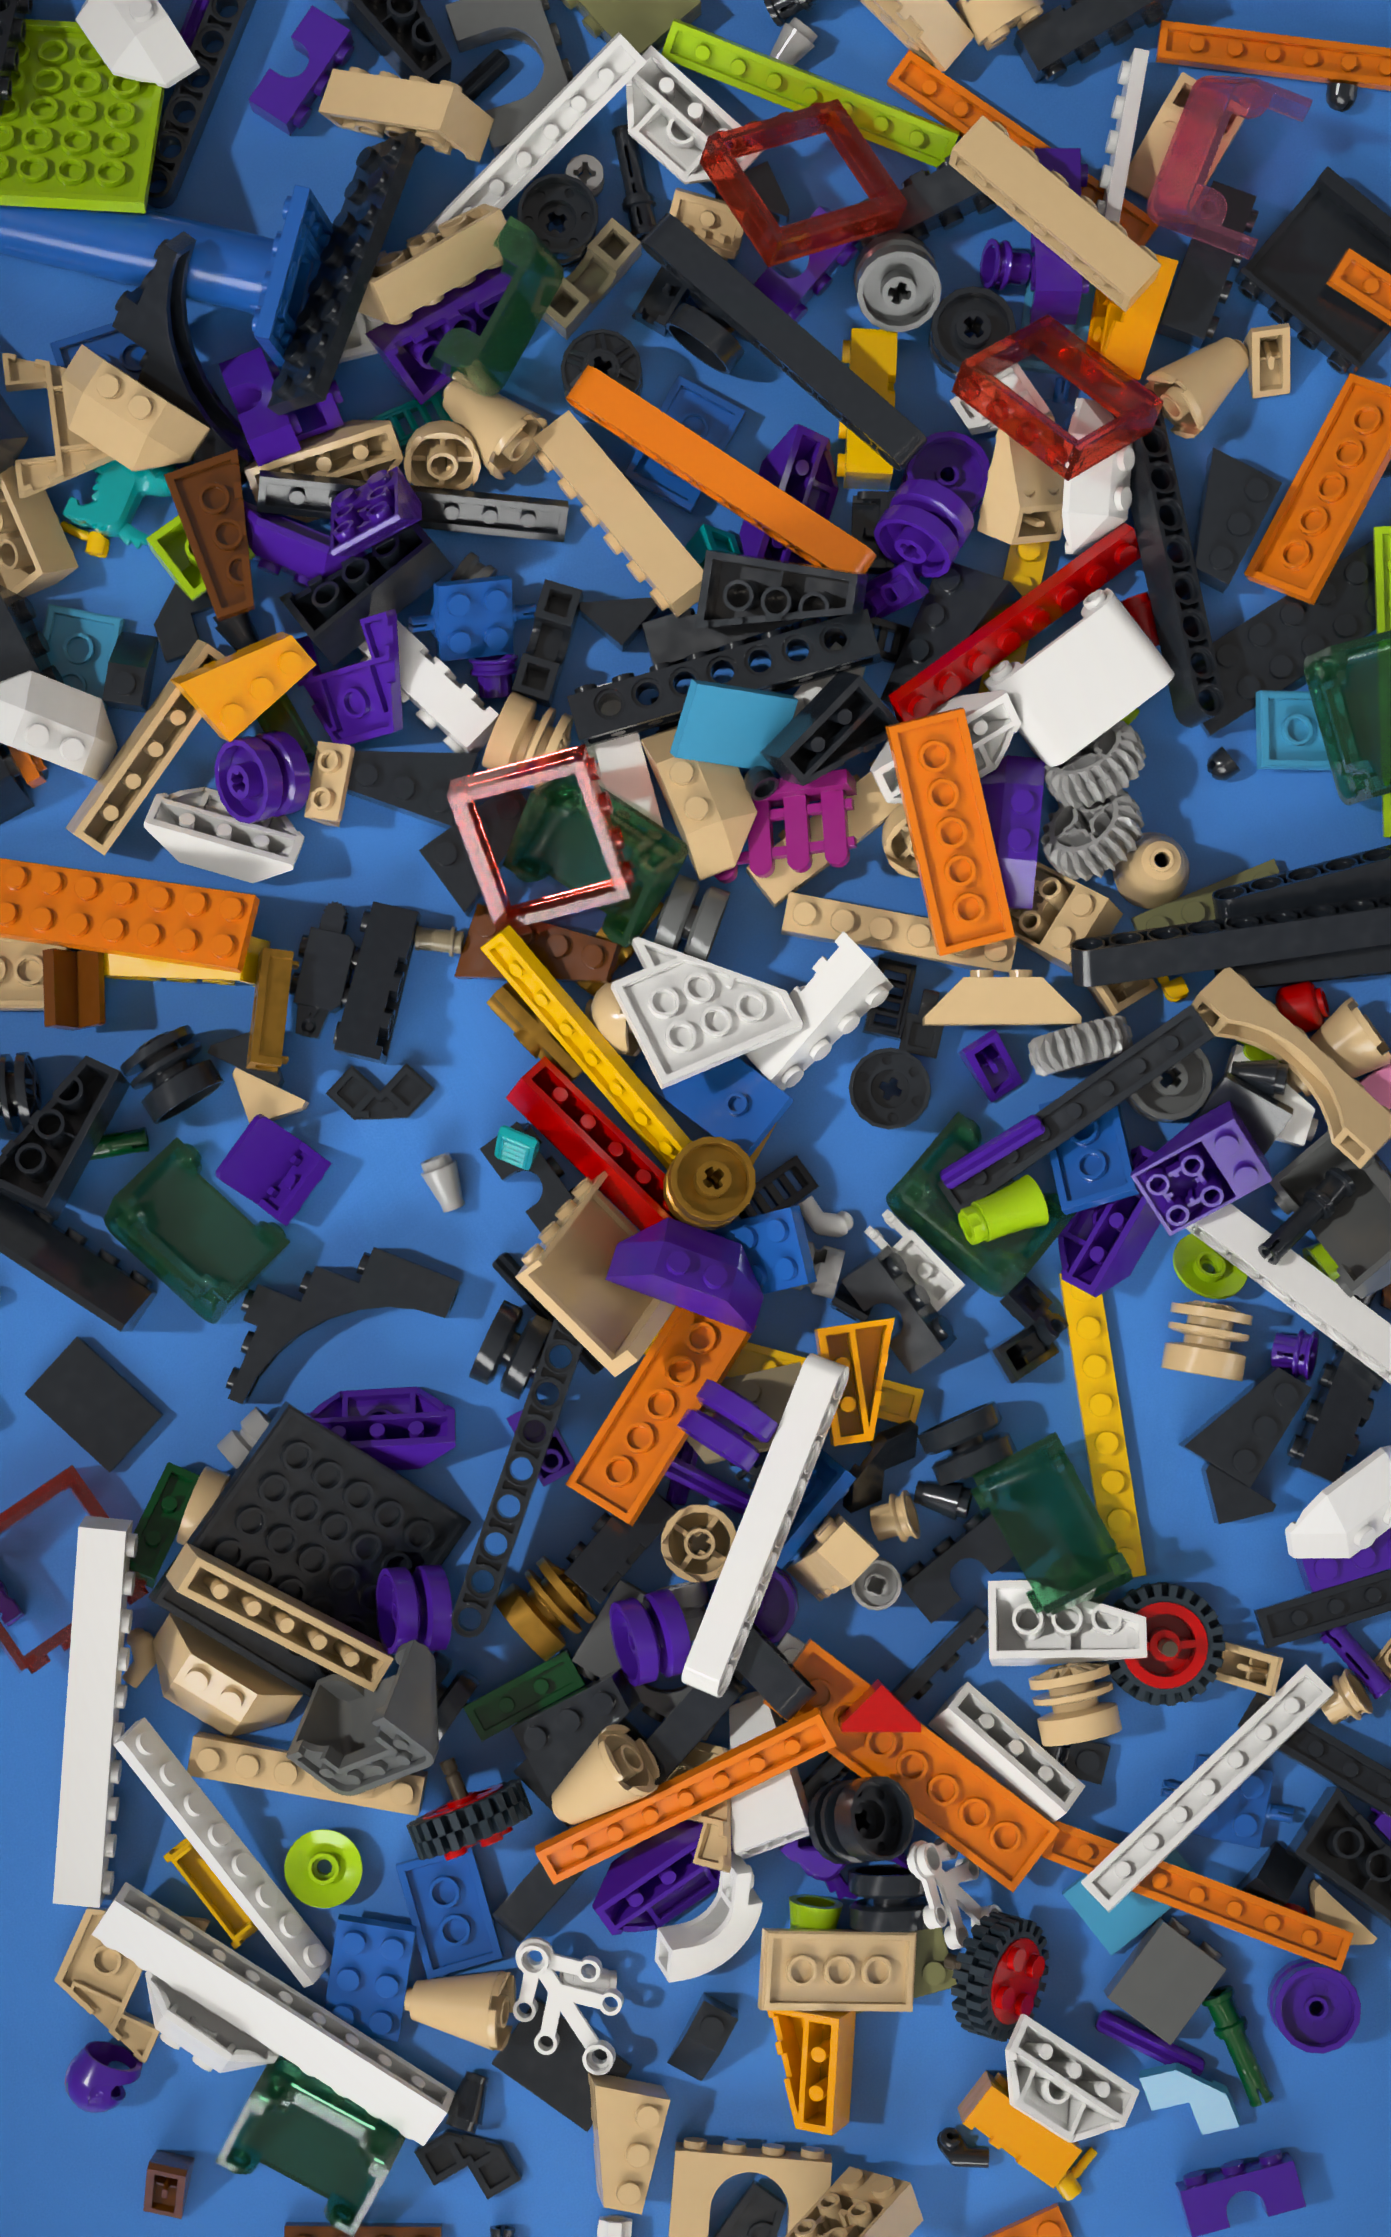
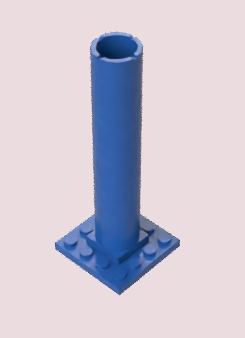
(224, 270)

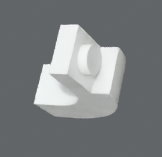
(716, 1934)

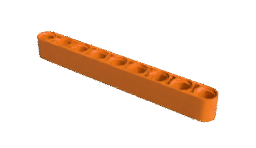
(717, 474)

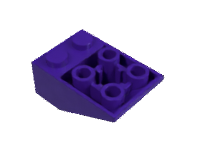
(372, 512)
(1202, 1169)

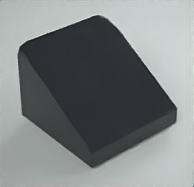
(847, 1305)

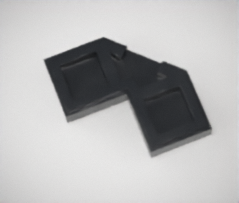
(176, 625)
(395, 1101)
(889, 1449)
(484, 2157)

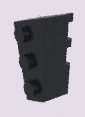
(1250, 1426)

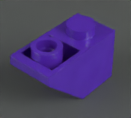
(558, 1458)

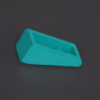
(406, 410)
(516, 1147)

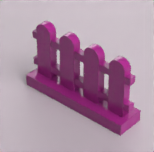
(832, 792)

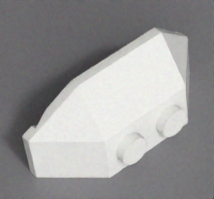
(137, 40)
(674, 118)
(1101, 495)
(56, 723)
(991, 729)
(204, 835)
(1346, 1513)
(203, 2034)
(1063, 2085)

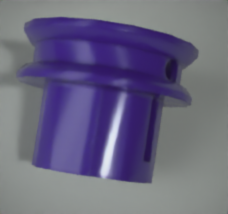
(1003, 265)
(494, 674)
(1294, 1353)

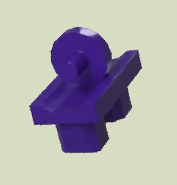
(893, 590)

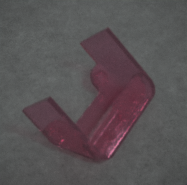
(1179, 193)

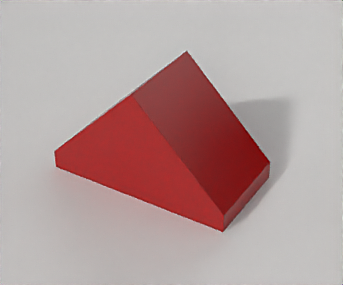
(878, 1712)

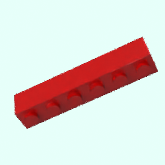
(592, 1143)

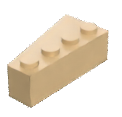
(397, 105)
(433, 265)
(832, 1558)

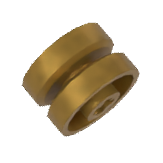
(725, 1167)

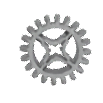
(1098, 768)
(1092, 838)
(1080, 1045)

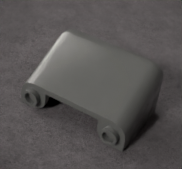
(1360, 1227)
(366, 1737)

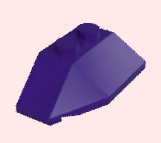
(805, 471)
(290, 547)
(1014, 811)
(1107, 1240)
(690, 1272)
(393, 1425)
(655, 1881)

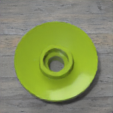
(1192, 1261)
(320, 1888)

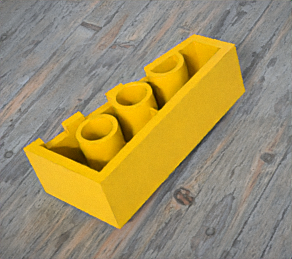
(873, 359)
(149, 970)

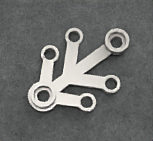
(926, 1864)
(563, 1999)

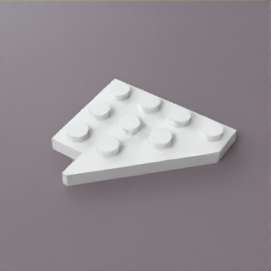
(698, 1013)

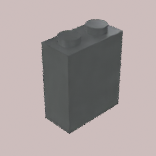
(1166, 1978)

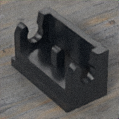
(661, 301)
(866, 512)

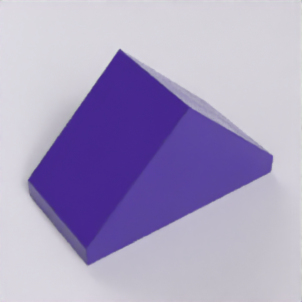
(991, 1065)

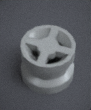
(587, 164)

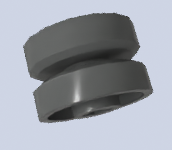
(897, 282)
(686, 921)
(1182, 1098)

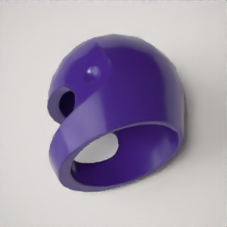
(94, 2084)

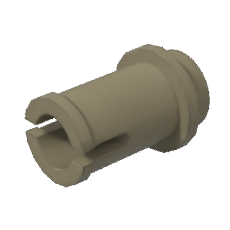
(439, 940)

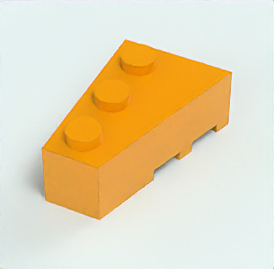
(244, 684)
(817, 2065)

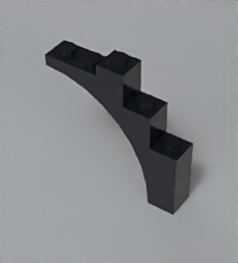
(158, 322)
(283, 1319)

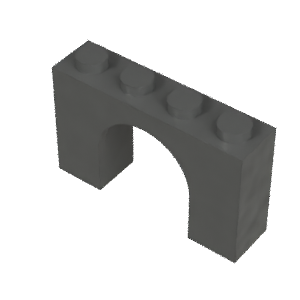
(487, 21)
(598, 1658)

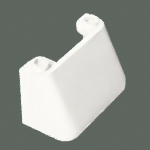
(1082, 680)

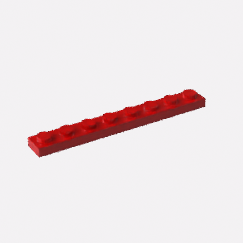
(1016, 625)

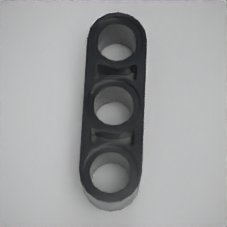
(773, 1675)

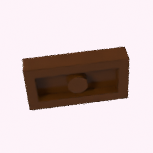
(73, 989)

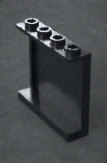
(1299, 259)

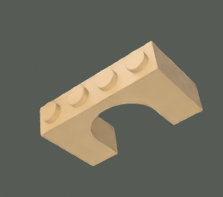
(704, 2167)

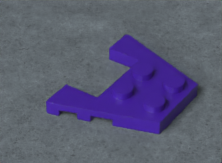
(362, 697)

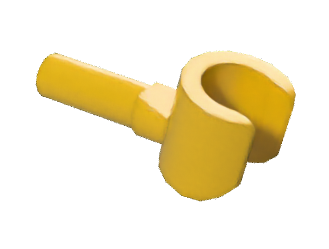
(96, 545)
(1173, 989)
(1068, 2185)

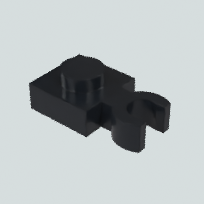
(1030, 1308)

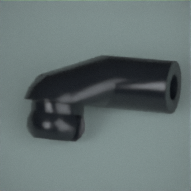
(958, 2152)

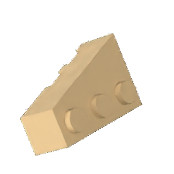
(925, 28)
(627, 2136)

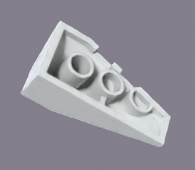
(1071, 1636)

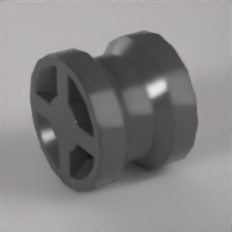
(472, 568)

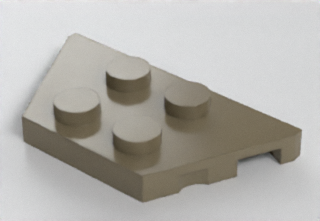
(765, 1388)

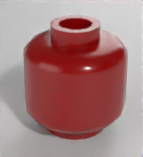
(1303, 1005)

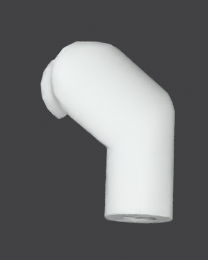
(825, 1223)

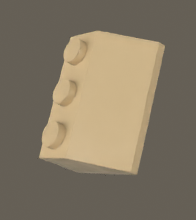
(31, 540)

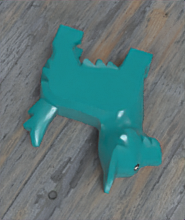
(117, 500)

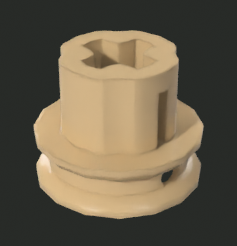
(895, 1518)
(1348, 1698)

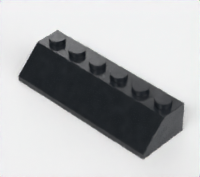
(73, 1267)

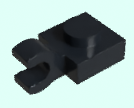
(918, 1038)
(1083, 1759)

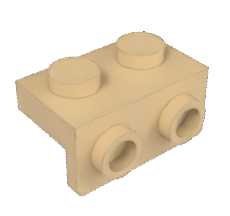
(709, 220)
(329, 783)

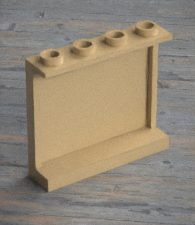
(570, 1282)

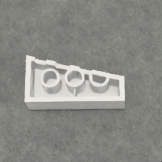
(440, 697)
(829, 1007)

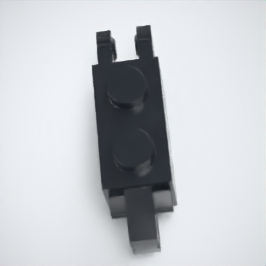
(324, 971)

